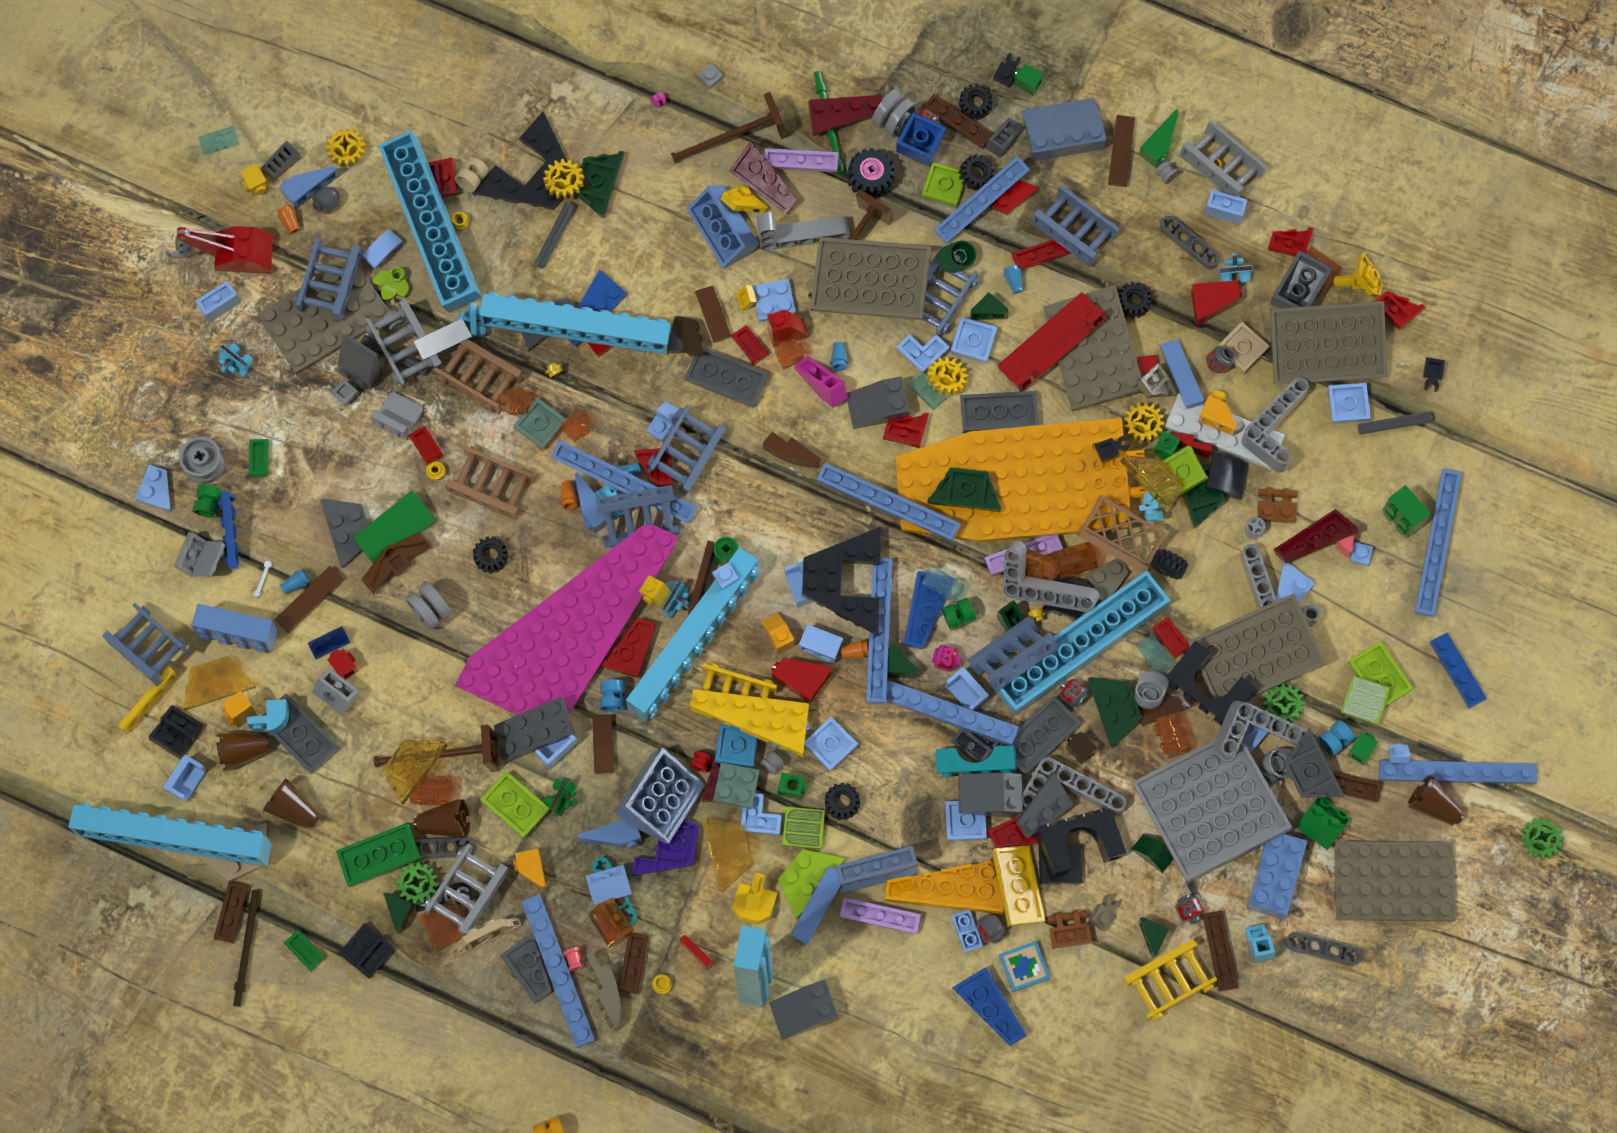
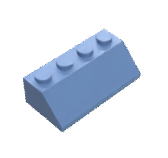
(722, 227)

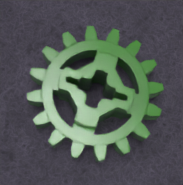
(1292, 703)
(1544, 846)
(409, 886)

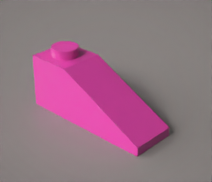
(823, 382)

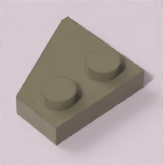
(1157, 383)
(1107, 578)

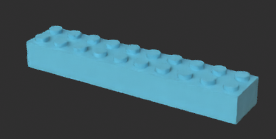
(429, 221)
(575, 323)
(691, 638)
(1087, 640)
(170, 835)
(753, 966)

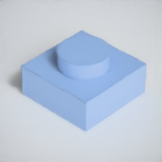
(1361, 554)
(725, 576)
(1398, 753)

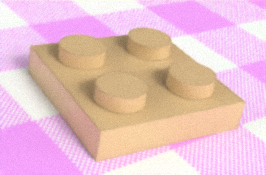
(1246, 346)

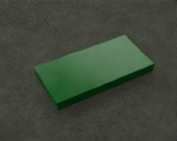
(395, 524)
(378, 854)

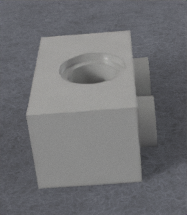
(335, 691)

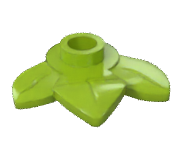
(391, 285)

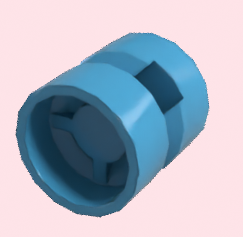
(612, 695)
(1338, 736)

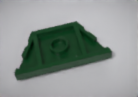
(599, 180)
(966, 490)
(1202, 502)
(1115, 706)

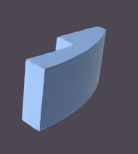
(381, 248)
(966, 930)

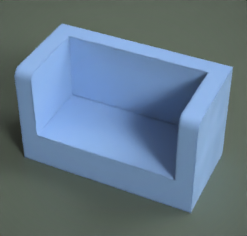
(1225, 207)
(218, 301)
(794, 577)
(820, 644)
(966, 690)
(554, 752)
(185, 778)
(608, 884)

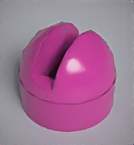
(657, 99)

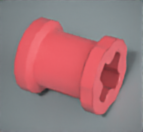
(574, 959)

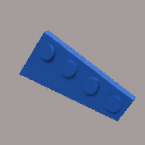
(601, 295)
(229, 513)
(923, 613)

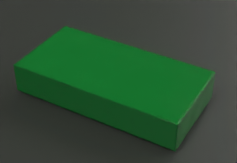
(258, 458)
(304, 950)

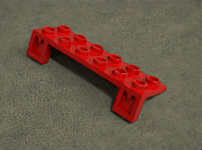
(1052, 342)

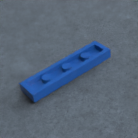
(1458, 670)

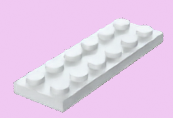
(1186, 422)

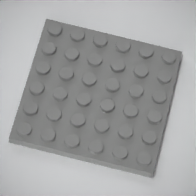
(1211, 808)

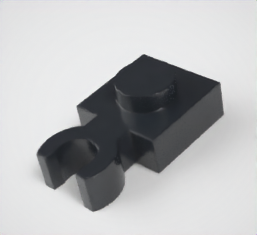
(1006, 71)
(1433, 371)
(1109, 449)

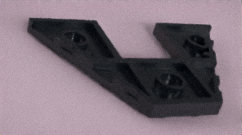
(502, 186)
(823, 579)

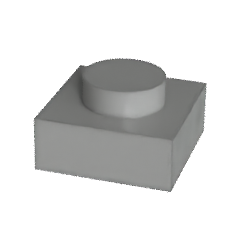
(709, 76)
(344, 392)

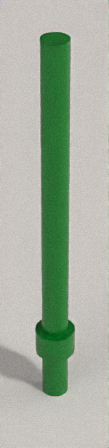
(821, 91)

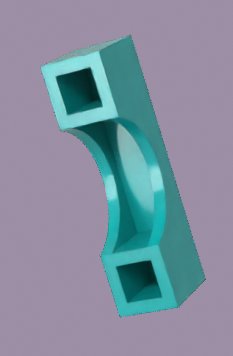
(1001, 760)

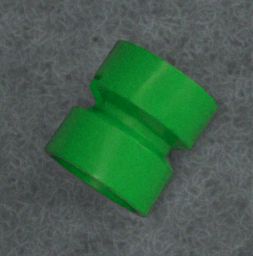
(207, 501)
(724, 550)
(964, 610)

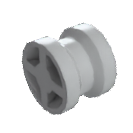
(1167, 172)
(398, 324)
(1256, 524)
(772, 763)

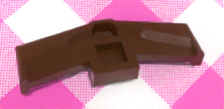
(394, 560)

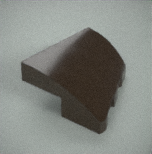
(685, 337)

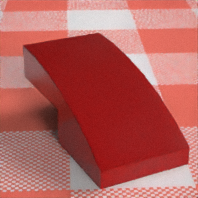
(1201, 449)

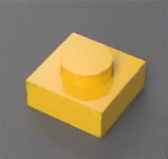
(746, 297)

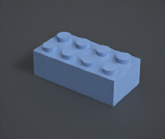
(234, 628)
(1277, 876)

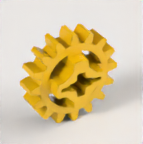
(353, 151)
(567, 171)
(946, 378)
(1136, 425)

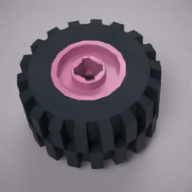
(871, 172)

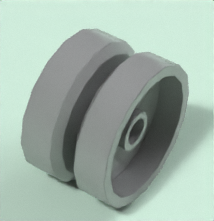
(893, 113)
(201, 460)
(426, 607)

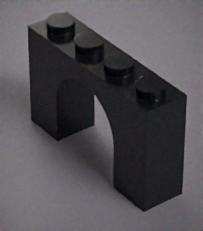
(1184, 678)
(1099, 825)

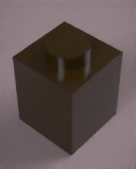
(1080, 747)

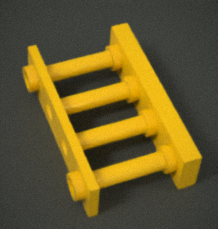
(712, 669)
(1169, 960)

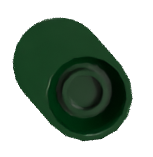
(956, 256)

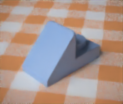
(663, 421)

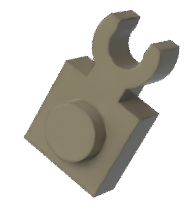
(1102, 914)

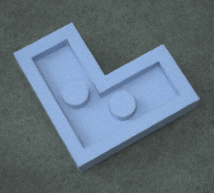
(922, 356)
(760, 822)

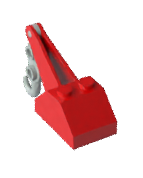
(234, 248)

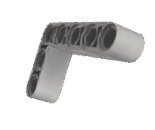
(799, 233)
(1271, 420)
(1263, 581)
(1042, 587)
(1249, 717)
(1071, 786)

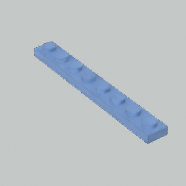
(616, 477)
(888, 502)
(1437, 543)
(879, 645)
(951, 713)
(1459, 772)
(558, 971)

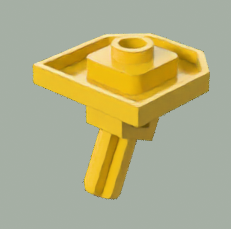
(1363, 277)
(753, 902)

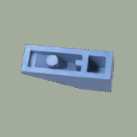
(303, 186)
(589, 508)
(616, 834)

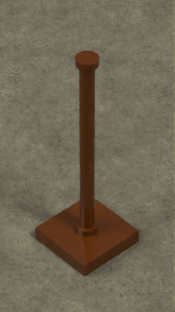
(773, 117)
(874, 209)
(488, 749)

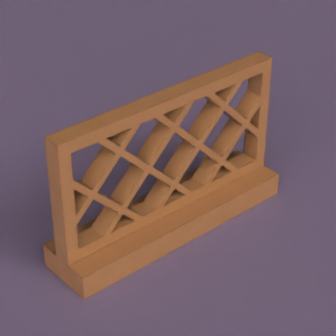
(1113, 548)

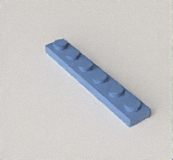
(981, 199)

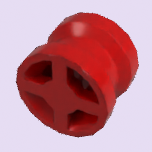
(700, 761)

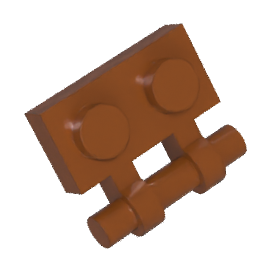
(1277, 511)
(1070, 935)

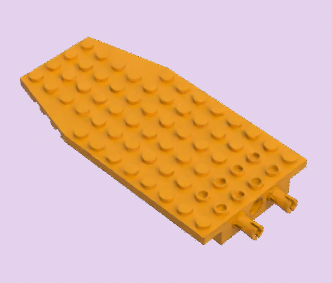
(1040, 474)

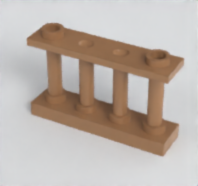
(495, 364)
(490, 501)

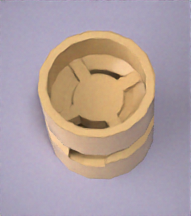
(471, 174)

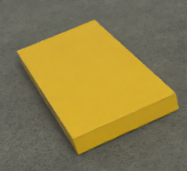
(1018, 885)

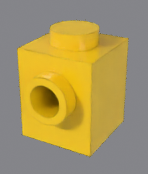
(254, 180)
(654, 592)

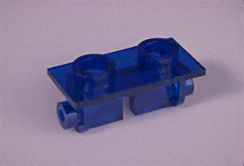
(329, 642)

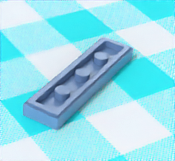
(1182, 374)
(816, 906)

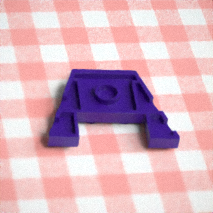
(670, 856)

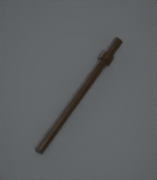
(240, 985)

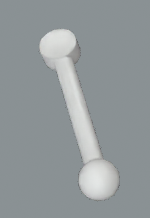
(267, 565)

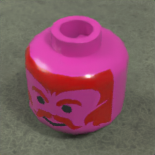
(946, 658)

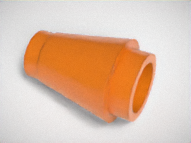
(288, 218)
(568, 495)
(858, 649)

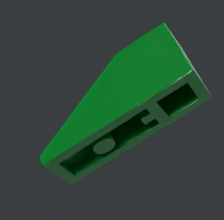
(1157, 146)

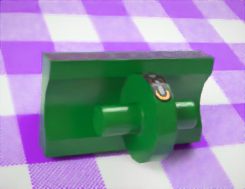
(563, 797)

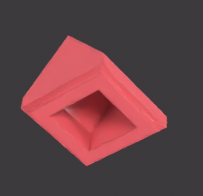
(1345, 546)

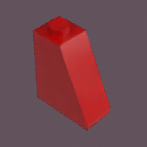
(1213, 299)
(785, 326)
(801, 677)

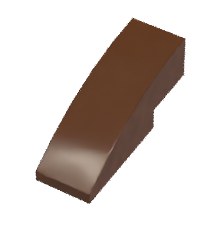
(791, 451)

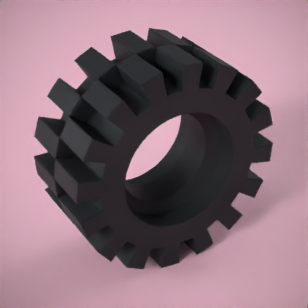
(980, 92)
(982, 164)
(1142, 293)
(486, 544)
(1169, 564)
(842, 813)

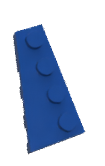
(989, 1003)

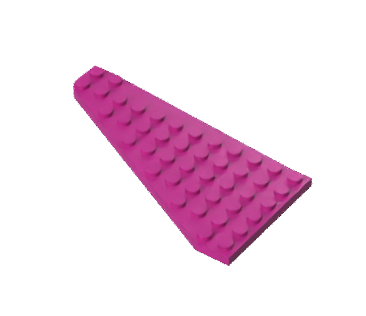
(569, 633)

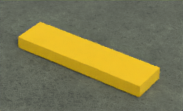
(147, 701)

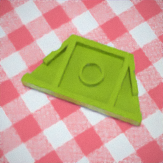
(803, 876)

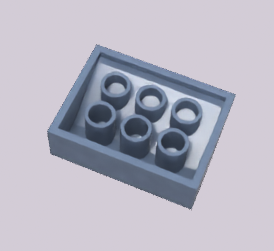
(1063, 129)
(660, 796)

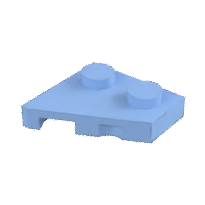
(155, 489)
(1293, 582)

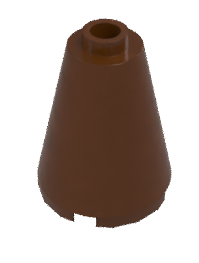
(240, 748)
(1435, 802)
(291, 806)
(445, 820)

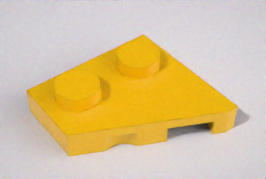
(743, 200)

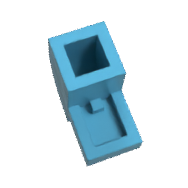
(276, 717)
(1259, 943)

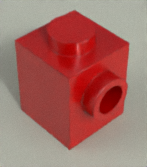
(343, 663)

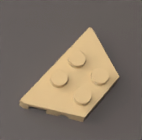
(233, 870)
(491, 930)

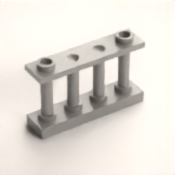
(1211, 171)
(412, 328)
(475, 907)

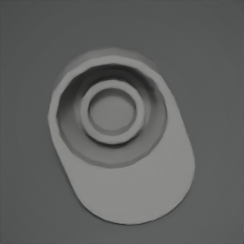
(1150, 689)
(1274, 764)

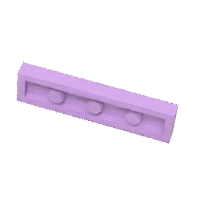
(802, 160)
(1042, 545)
(880, 916)

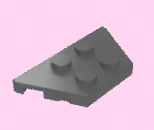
(344, 522)
(1311, 770)

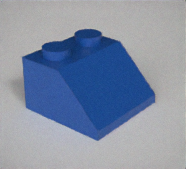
(920, 139)

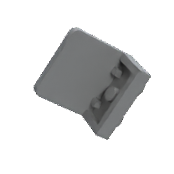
(397, 416)
(199, 556)

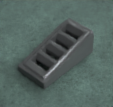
(997, 146)
(290, 160)

